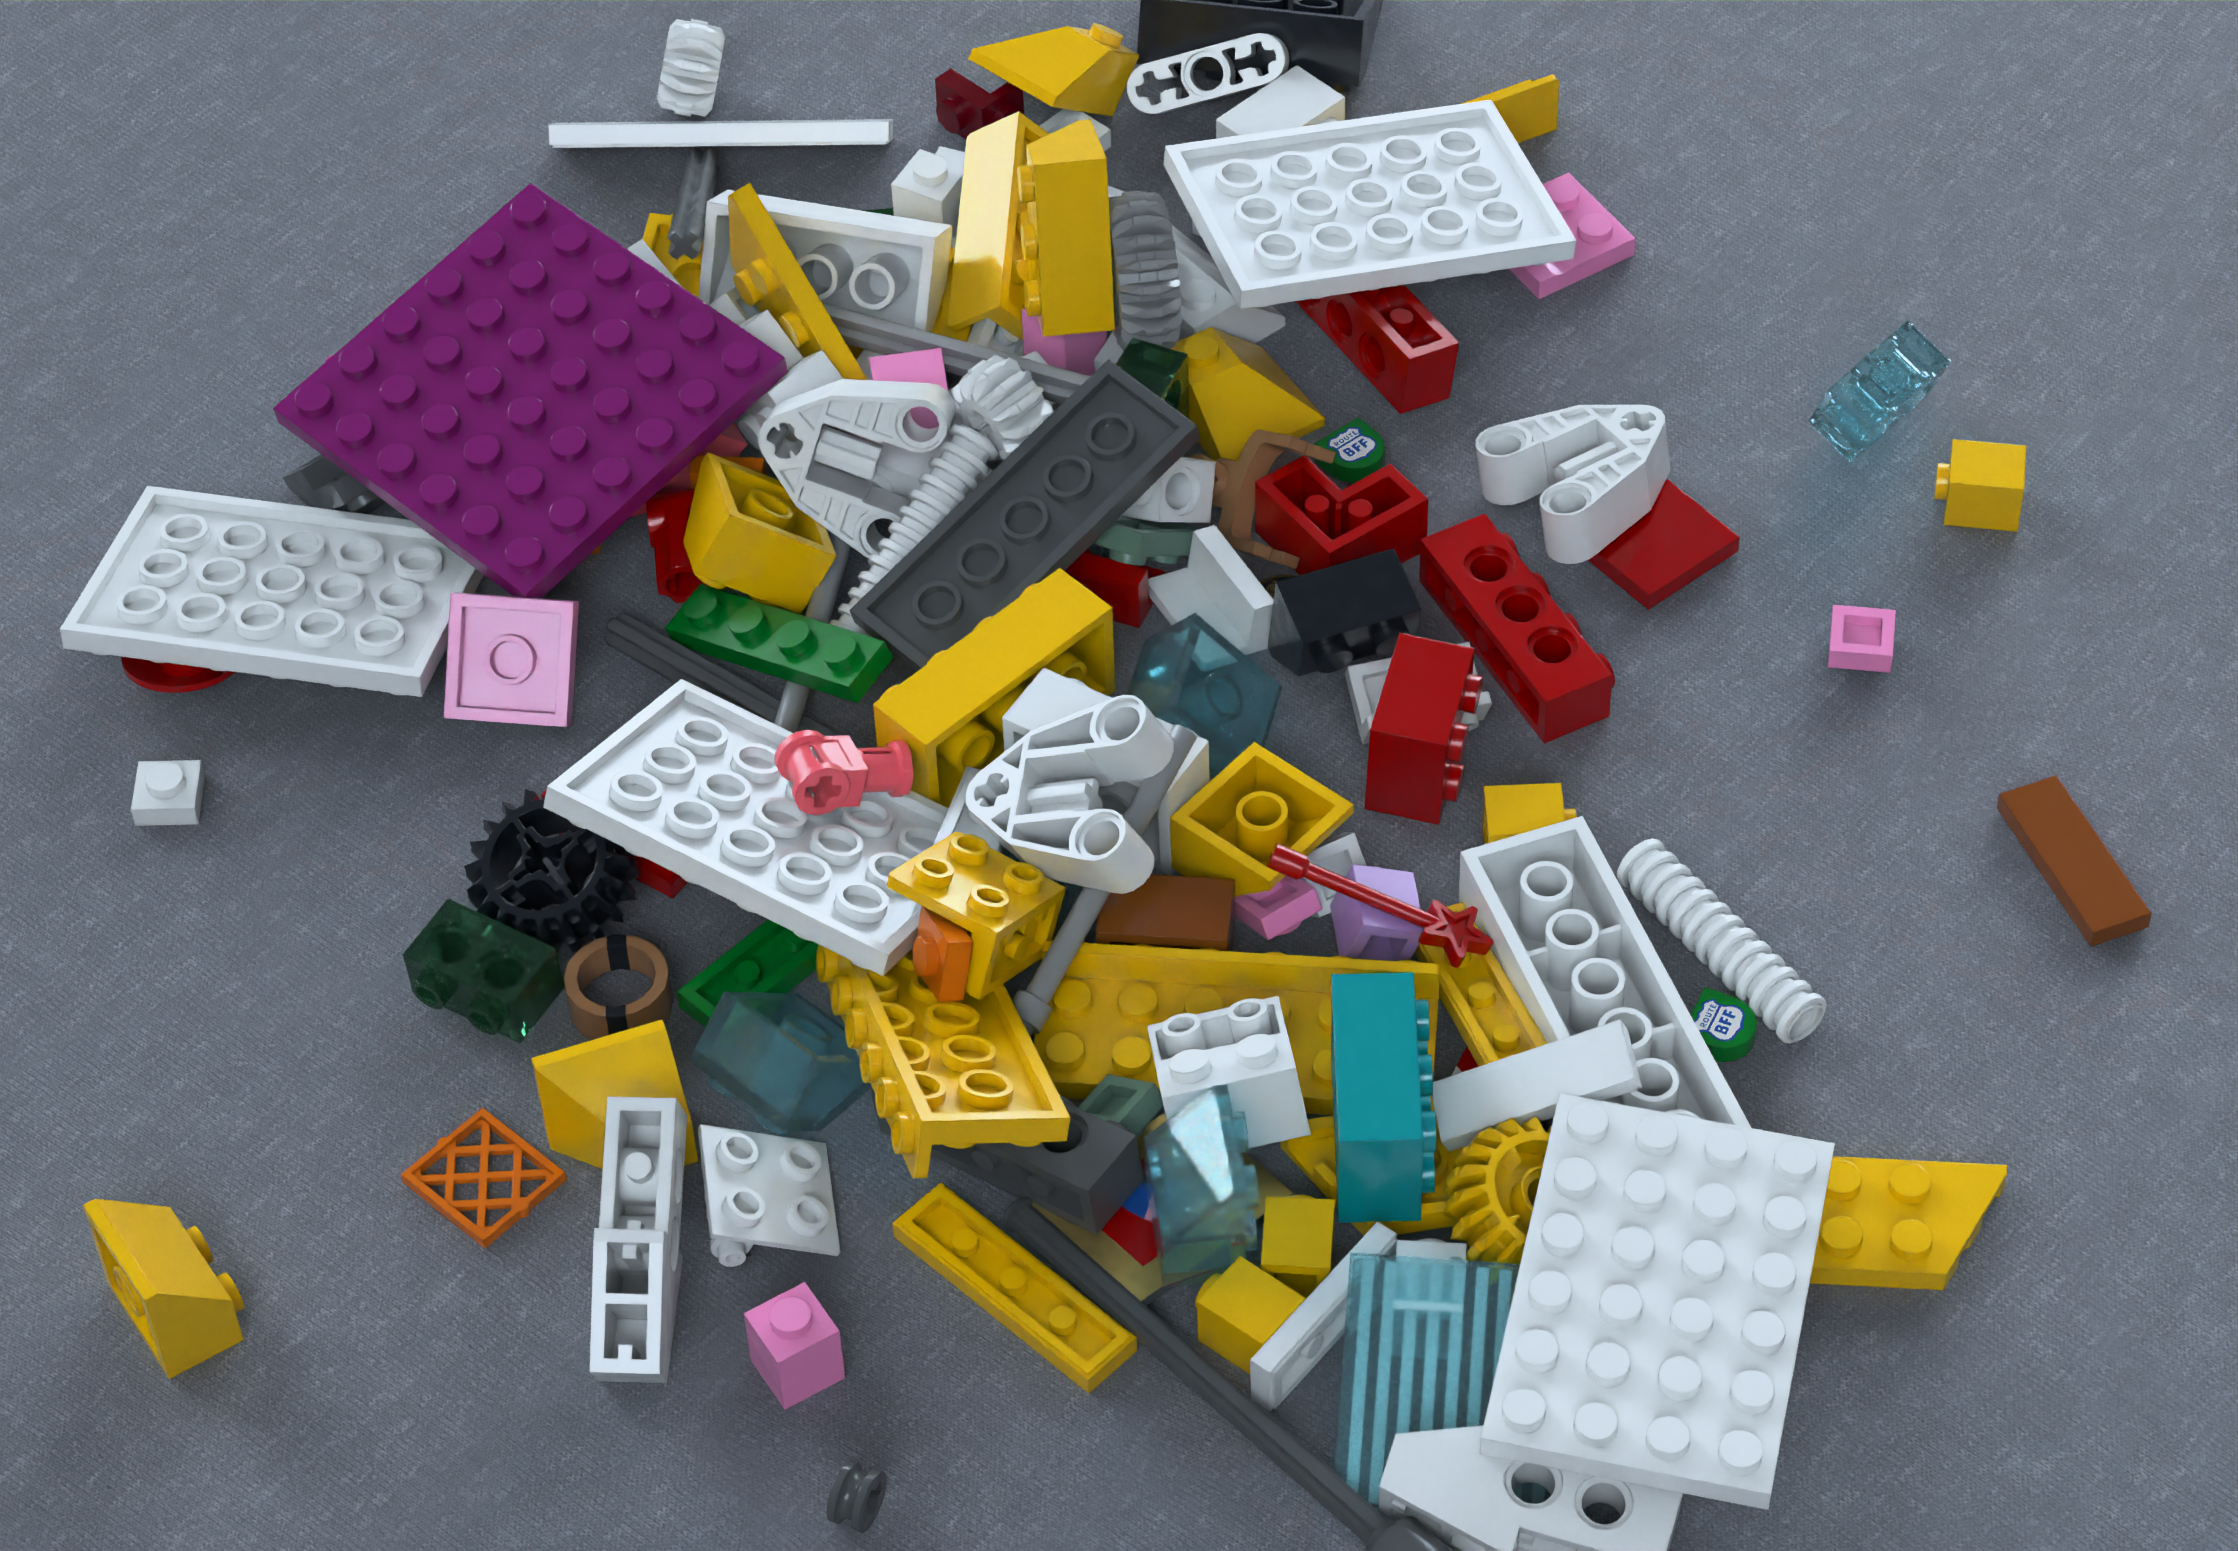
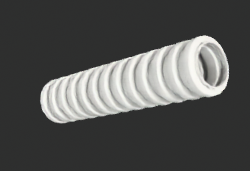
(942, 489)
(1721, 941)

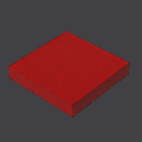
(1666, 548)

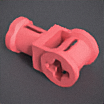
(841, 770)

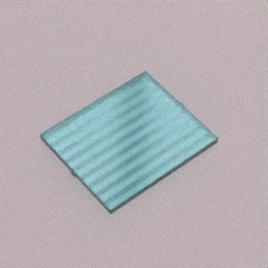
(1417, 1356)

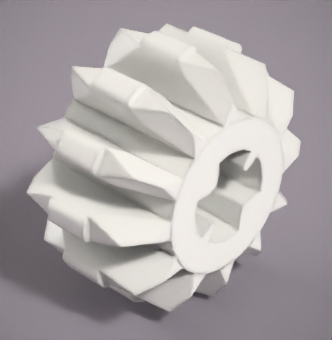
(690, 67)
(1001, 403)

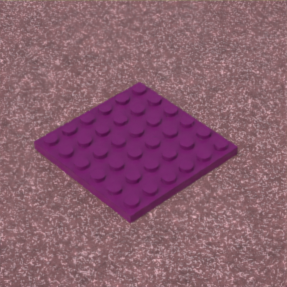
(530, 393)

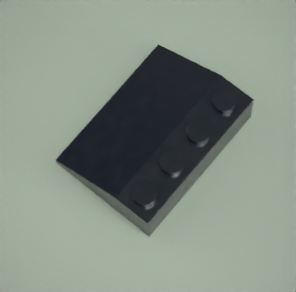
(1321, 35)

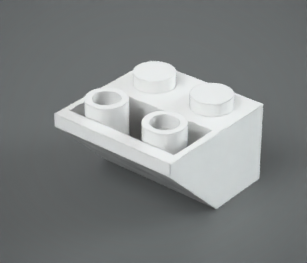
(1238, 1048)

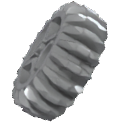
(1144, 270)

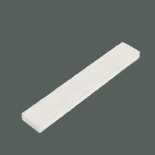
(721, 133)

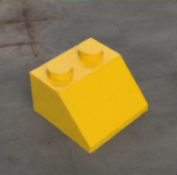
(754, 537)
(1246, 811)
(165, 1282)

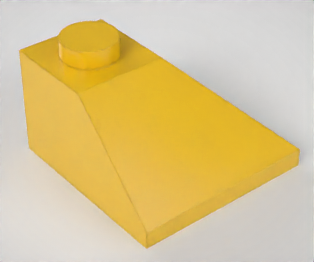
(1064, 66)
(1238, 391)
(579, 1078)

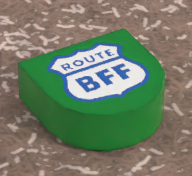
(1357, 450)
(1725, 1025)

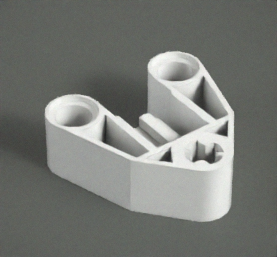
(864, 408)
(1591, 465)
(1046, 800)

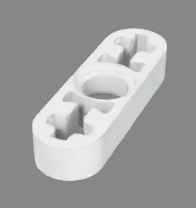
(1164, 70)

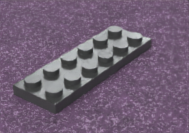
(1028, 515)

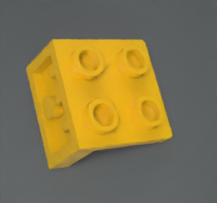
(995, 898)

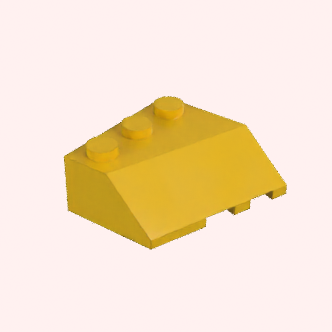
(1067, 232)

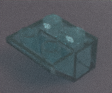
(1200, 1190)

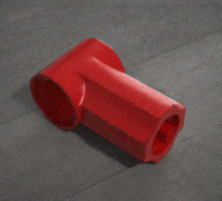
(667, 525)

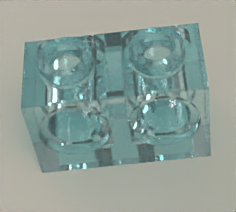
(1879, 391)

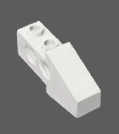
(638, 1240)
(1473, 1506)

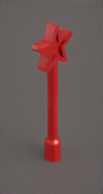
(1441, 926)

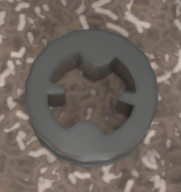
(856, 1496)

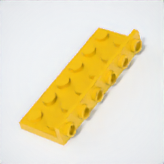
(1120, 989)
(943, 1068)

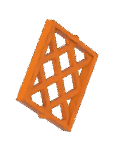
(448, 1148)

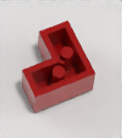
(1327, 526)
(1420, 729)

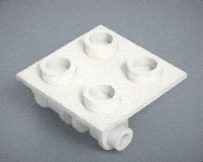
(766, 1193)

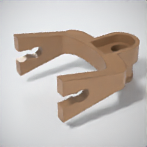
(1236, 489)

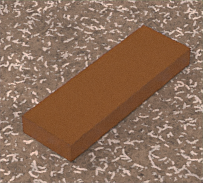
(2074, 861)

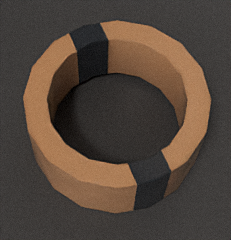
(609, 955)

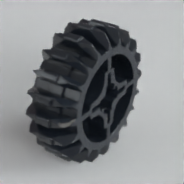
(511, 893)

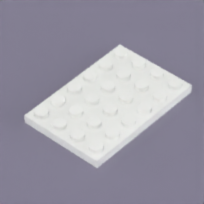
(1367, 204)
(272, 592)
(703, 798)
(1659, 1301)

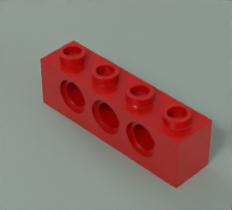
(1391, 343)
(1516, 628)

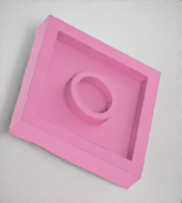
(1598, 234)
(511, 659)

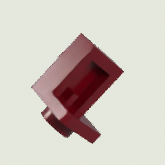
(968, 107)

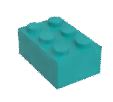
(1381, 1097)

